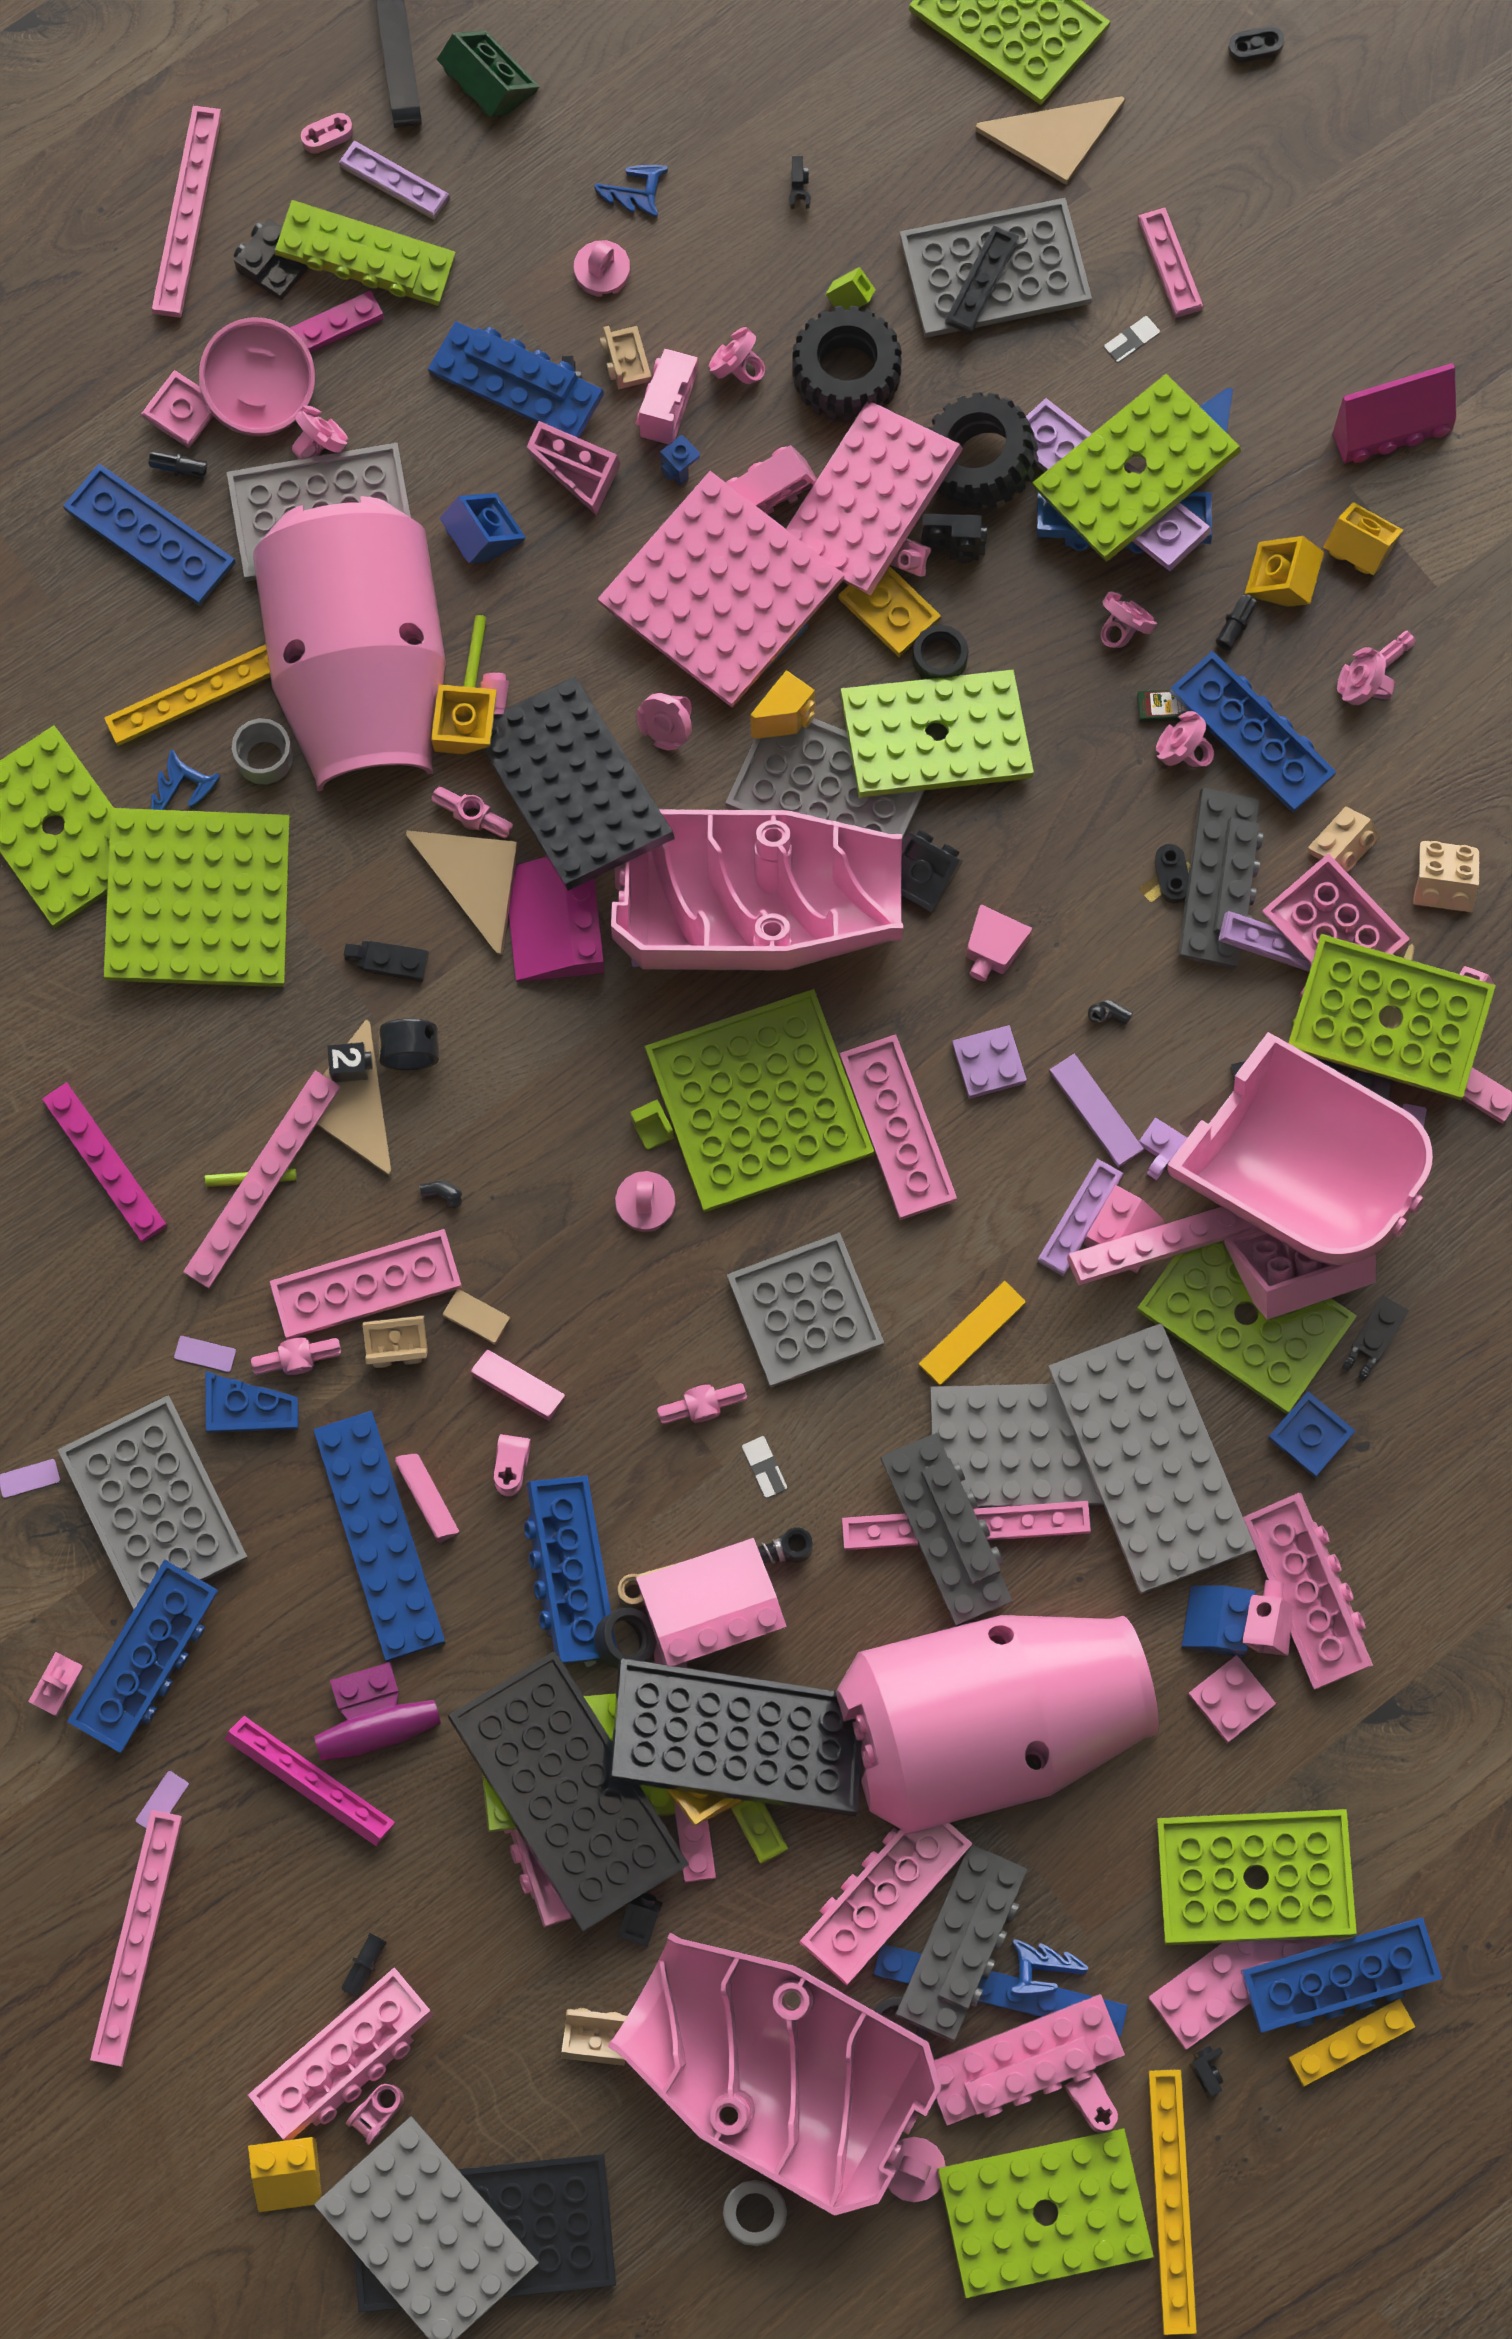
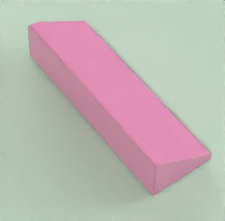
(517, 1385)
(427, 1497)

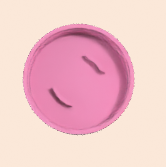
(256, 376)

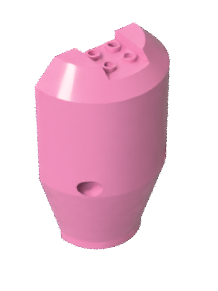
(352, 635)
(757, 892)
(960, 1715)
(811, 2085)

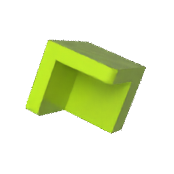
(851, 290)
(652, 1125)

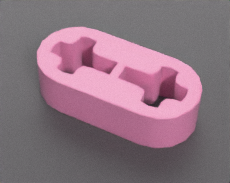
(326, 133)

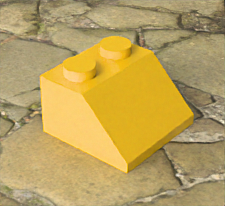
(1362, 539)
(1285, 571)
(784, 708)
(463, 719)
(285, 2174)

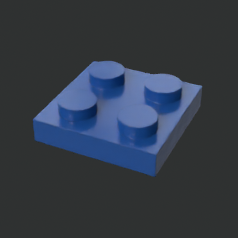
(1311, 1434)

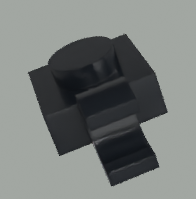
(800, 176)

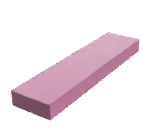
(1170, 262)

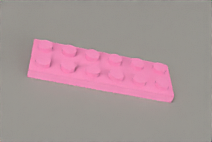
(898, 1127)
(365, 1284)
(1215, 1988)

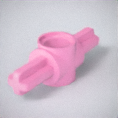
(484, 819)
(296, 1356)
(702, 1403)

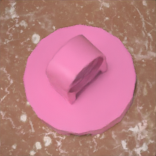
(601, 268)
(736, 356)
(317, 434)
(1127, 617)
(1365, 678)
(665, 720)
(1180, 742)
(645, 1201)
(916, 2170)

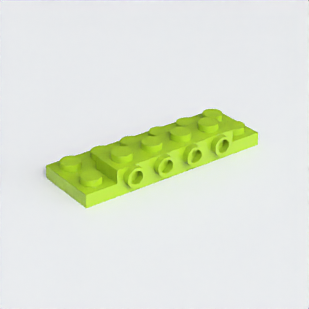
(364, 253)

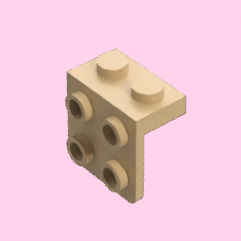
(1447, 876)

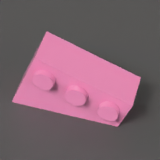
(667, 396)
(575, 463)
(775, 479)

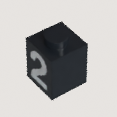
(349, 1062)

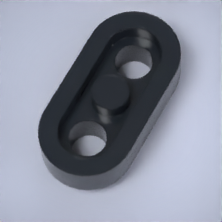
(1254, 43)
(1171, 872)

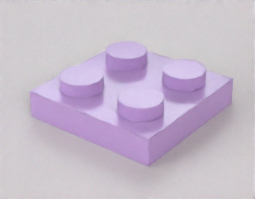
(989, 1062)

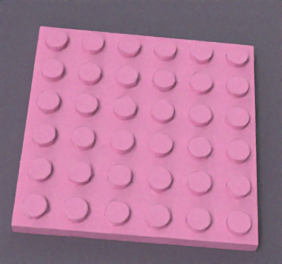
(721, 588)

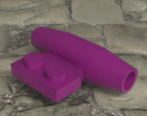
(372, 1715)

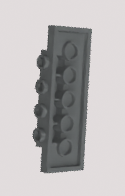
(1219, 874)
(947, 1529)
(962, 1943)

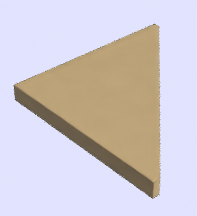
(1056, 137)
(476, 874)
(357, 1112)

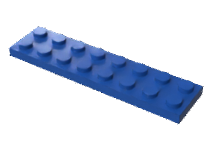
(379, 1536)

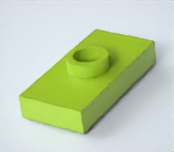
(759, 1830)

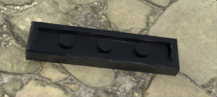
(982, 280)

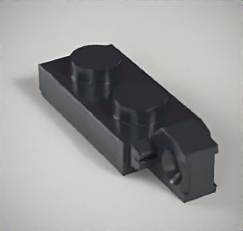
(388, 959)

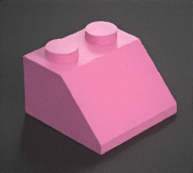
(1122, 1216)

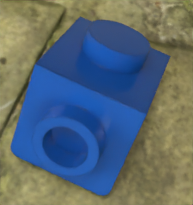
(677, 459)

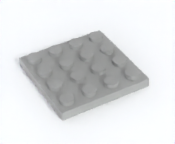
(805, 1310)

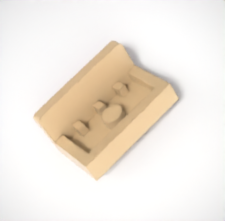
(626, 356)
(1345, 838)
(395, 1341)
(589, 2035)

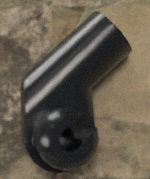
(1107, 1010)
(443, 1189)

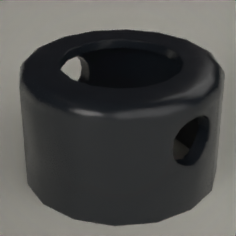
(408, 1044)

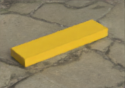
(972, 1333)

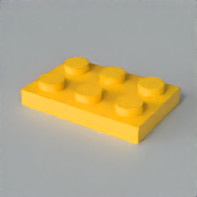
(892, 611)

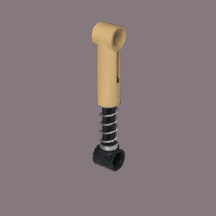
(770, 1552)

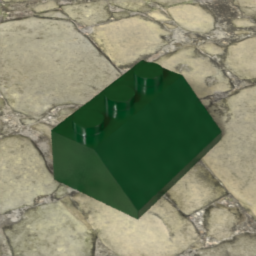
(486, 72)

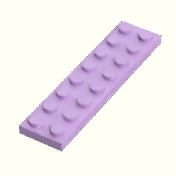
(1168, 538)

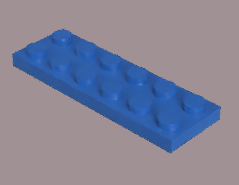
(149, 534)

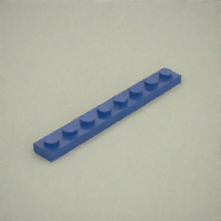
(900, 1965)

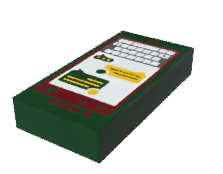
(1158, 706)

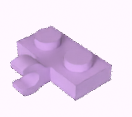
(1162, 1142)

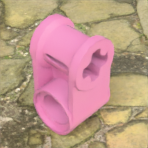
(511, 1459)
(1089, 2097)
(375, 2113)

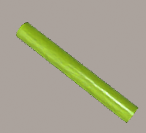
(475, 651)
(237, 1178)

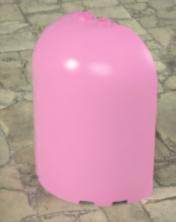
(1309, 1157)

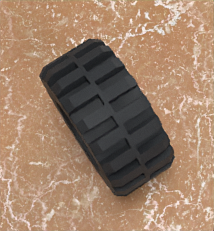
(840, 330)
(1009, 471)

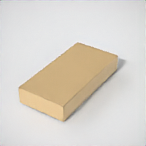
(476, 1316)

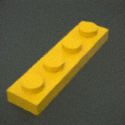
(1351, 2042)

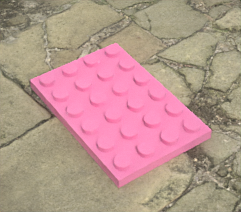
(873, 493)

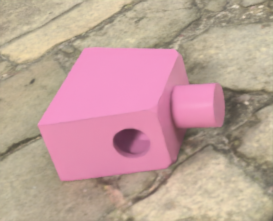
(995, 942)
(1269, 1621)

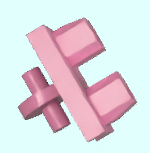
(912, 557)
(56, 1684)

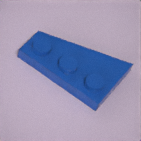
(246, 1408)

